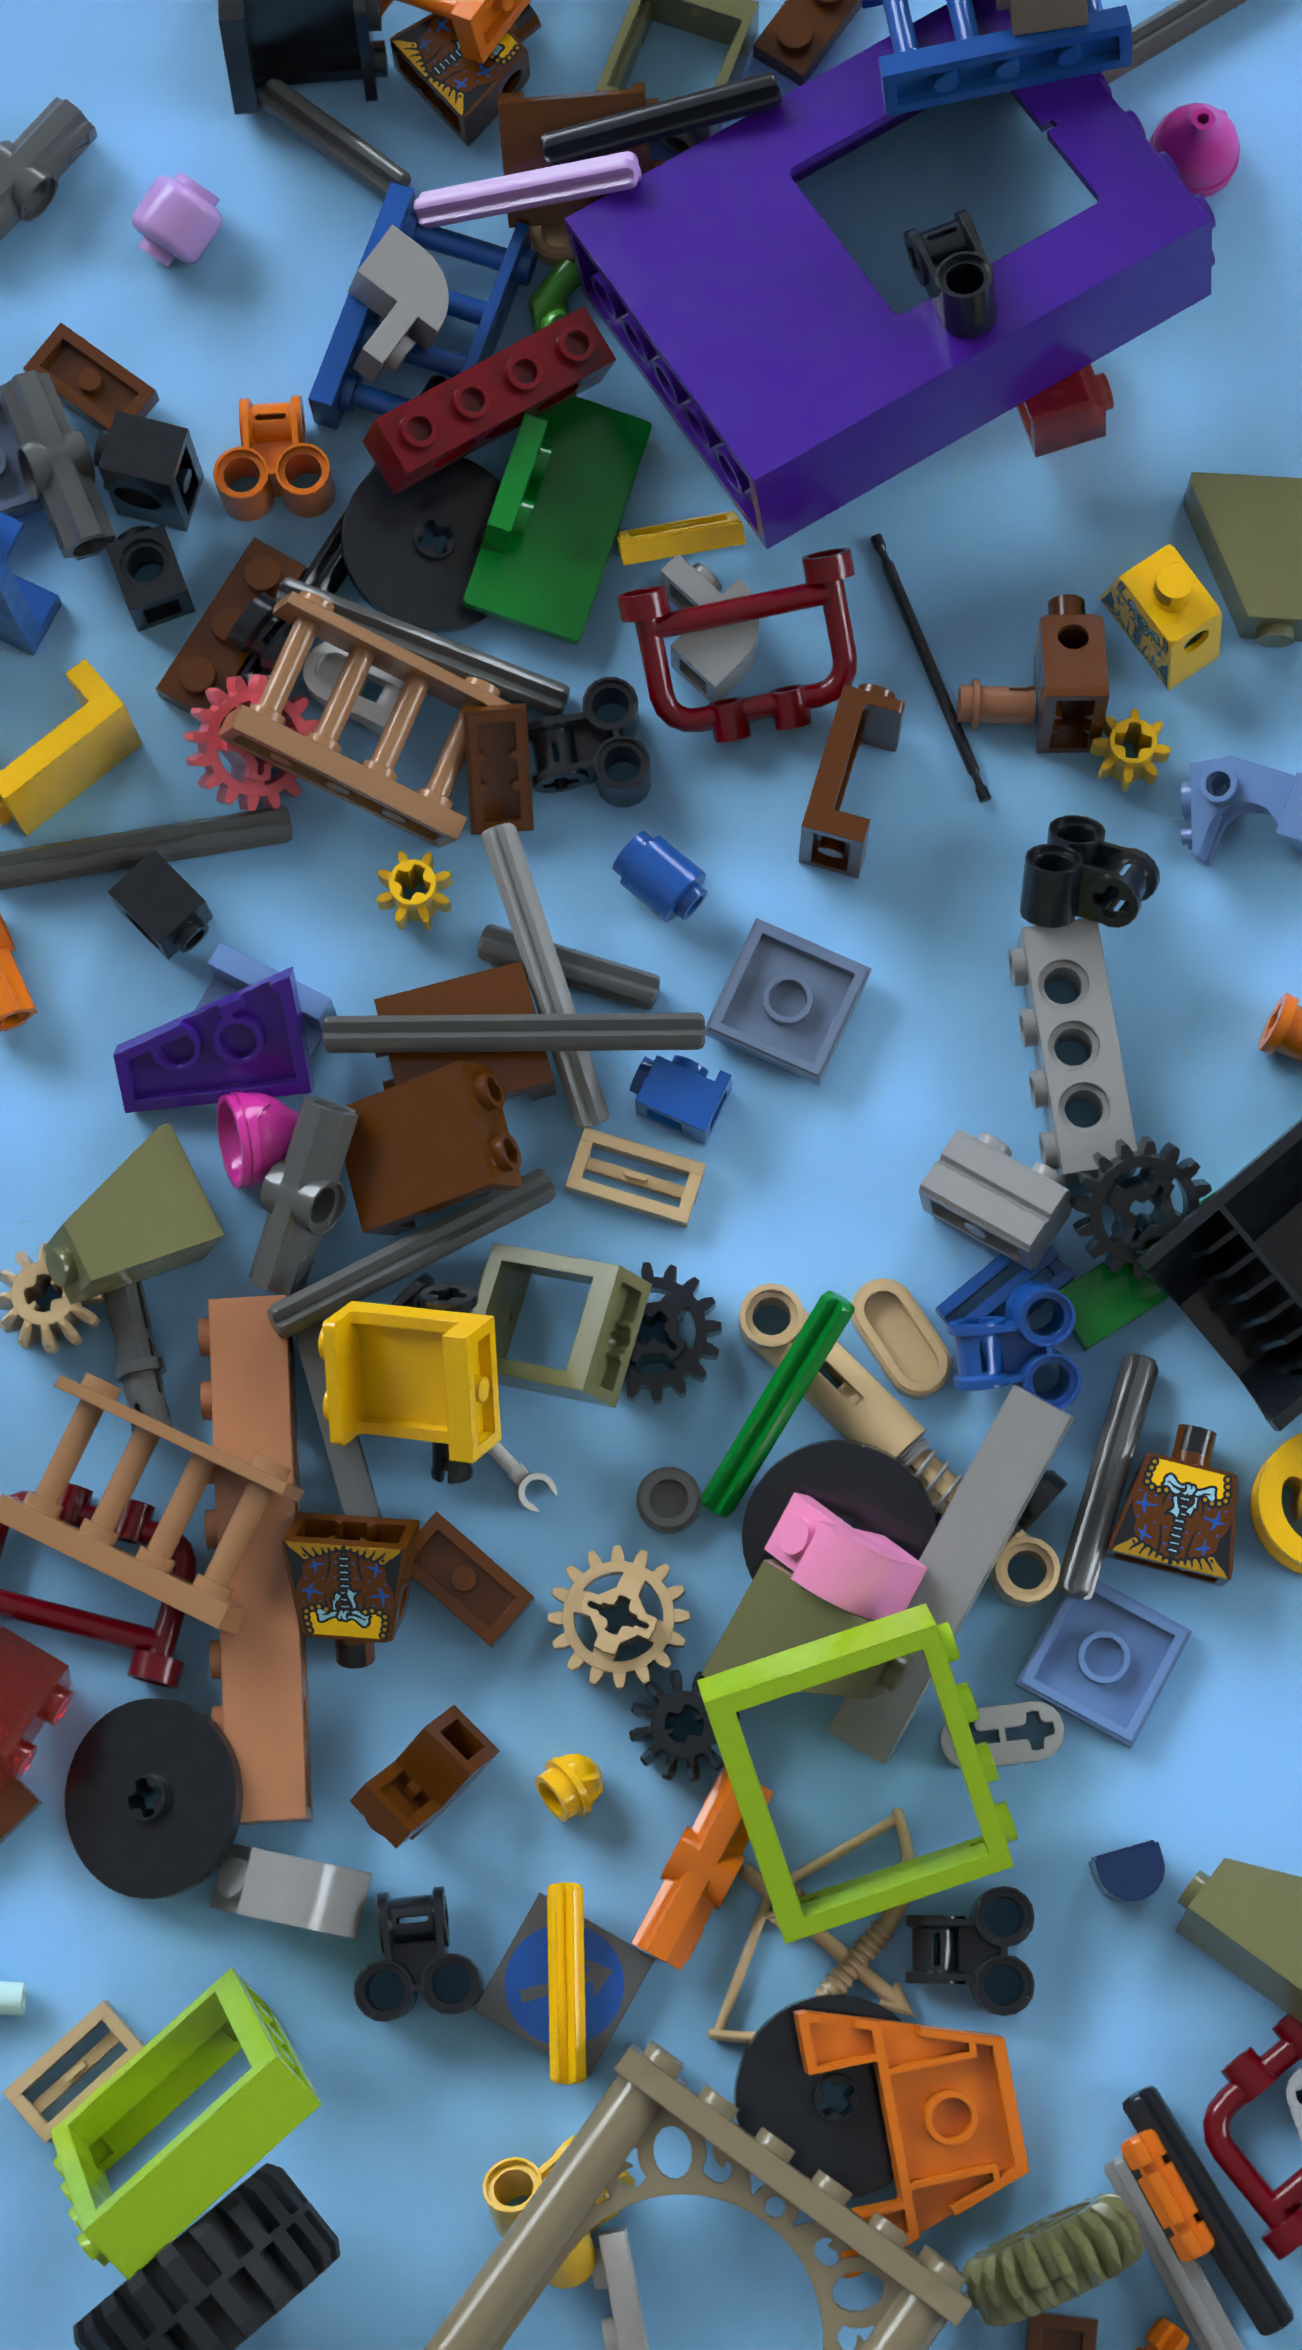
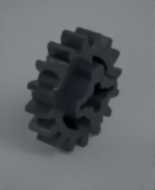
(1151, 1184)
(677, 1355)

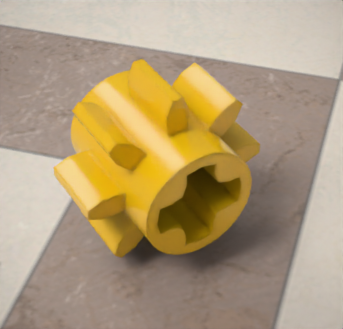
(1145, 740)
(407, 875)

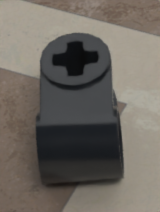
(955, 275)

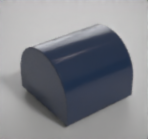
(1129, 1872)

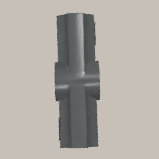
(38, 160)
(56, 465)
(303, 1196)

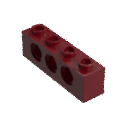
(488, 400)

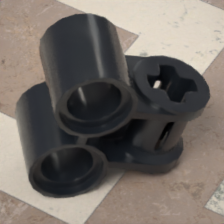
(592, 746)
(1082, 877)
(971, 1950)
(416, 1955)

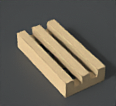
(625, 1200)
(119, 2033)

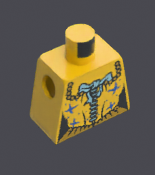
(1161, 610)

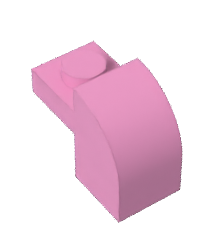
(844, 1564)

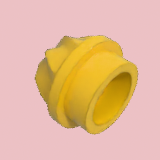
(570, 1785)

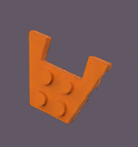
(942, 2106)

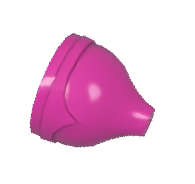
(1201, 145)
(252, 1135)

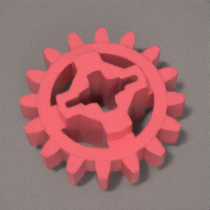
(251, 773)

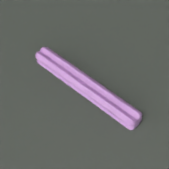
(528, 189)

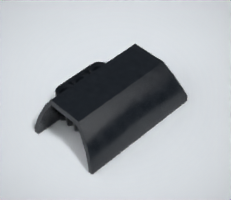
(1240, 1275)

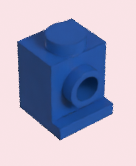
(680, 1095)

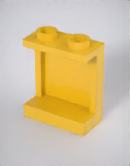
(69, 755)
(412, 1376)

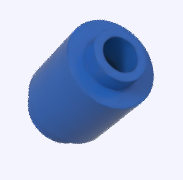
(660, 877)

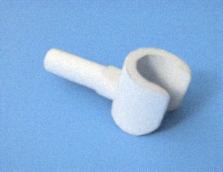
(519, 1474)

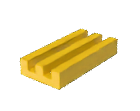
(680, 537)

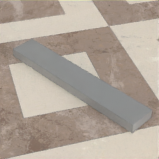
(963, 1554)

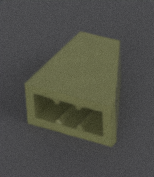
(1253, 549)
(135, 1224)
(784, 1615)
(1250, 1926)

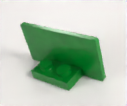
(557, 517)

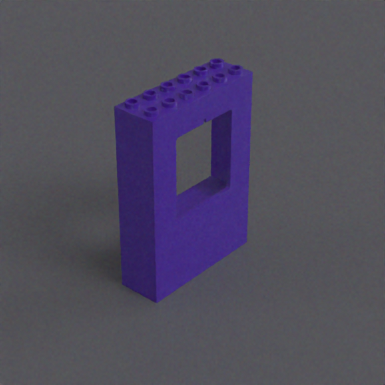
(786, 350)

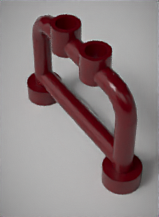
(787, 704)
(152, 1647)
(1247, 2079)

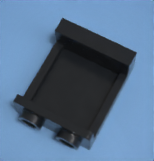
(300, 45)

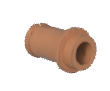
(995, 704)

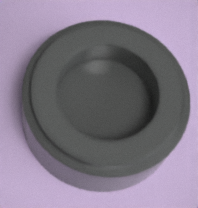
(668, 1500)

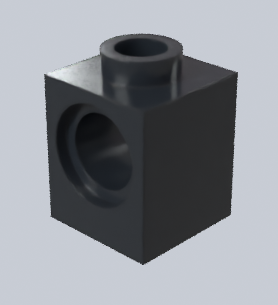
(154, 600)
(162, 905)

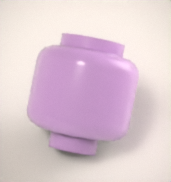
(177, 219)

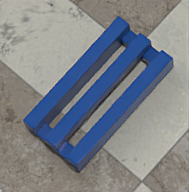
(1061, 1278)

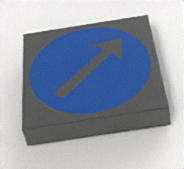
(520, 1993)

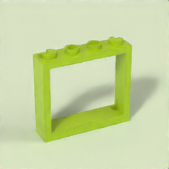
(825, 1661)
(208, 2153)

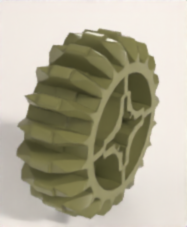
(1053, 2260)

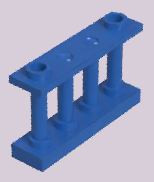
(994, 61)
(338, 384)

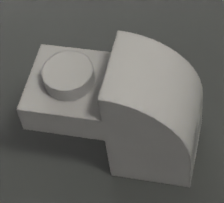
(408, 292)
(715, 657)
(291, 1890)

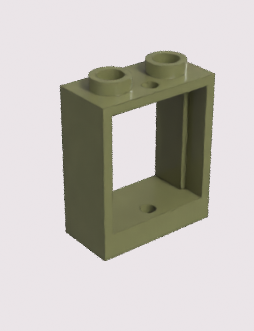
(719, 20)
(611, 1310)

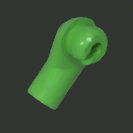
(549, 299)

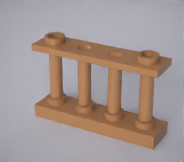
(318, 756)
(152, 1565)

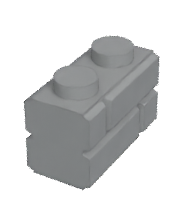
(997, 1197)

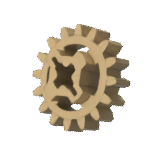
(628, 1590)

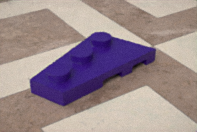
(229, 1046)

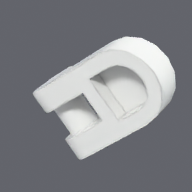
(321, 674)

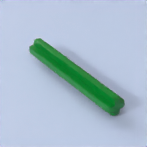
(777, 1403)

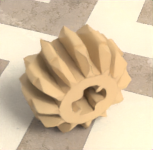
(31, 1317)

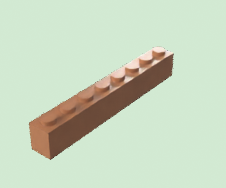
(266, 1659)

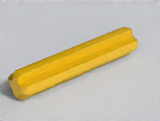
(566, 1983)

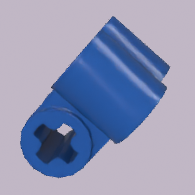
(1006, 1351)

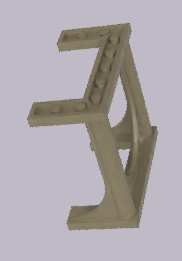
(646, 2097)

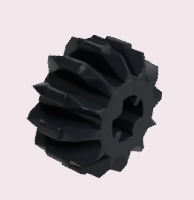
(674, 1706)

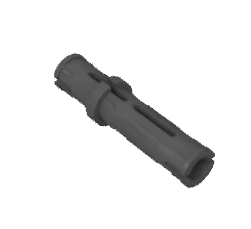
(136, 1354)

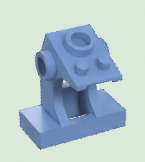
(1250, 790)

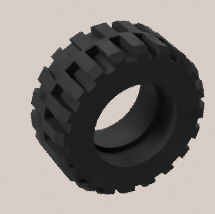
(219, 2274)

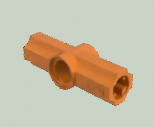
(696, 1876)

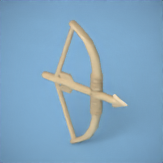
(852, 1963)

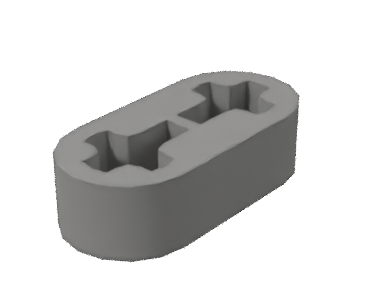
(1008, 1717)

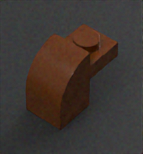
(425, 1777)

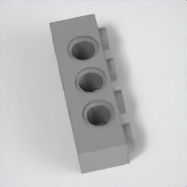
(1077, 957)

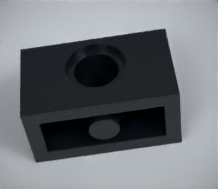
(149, 470)

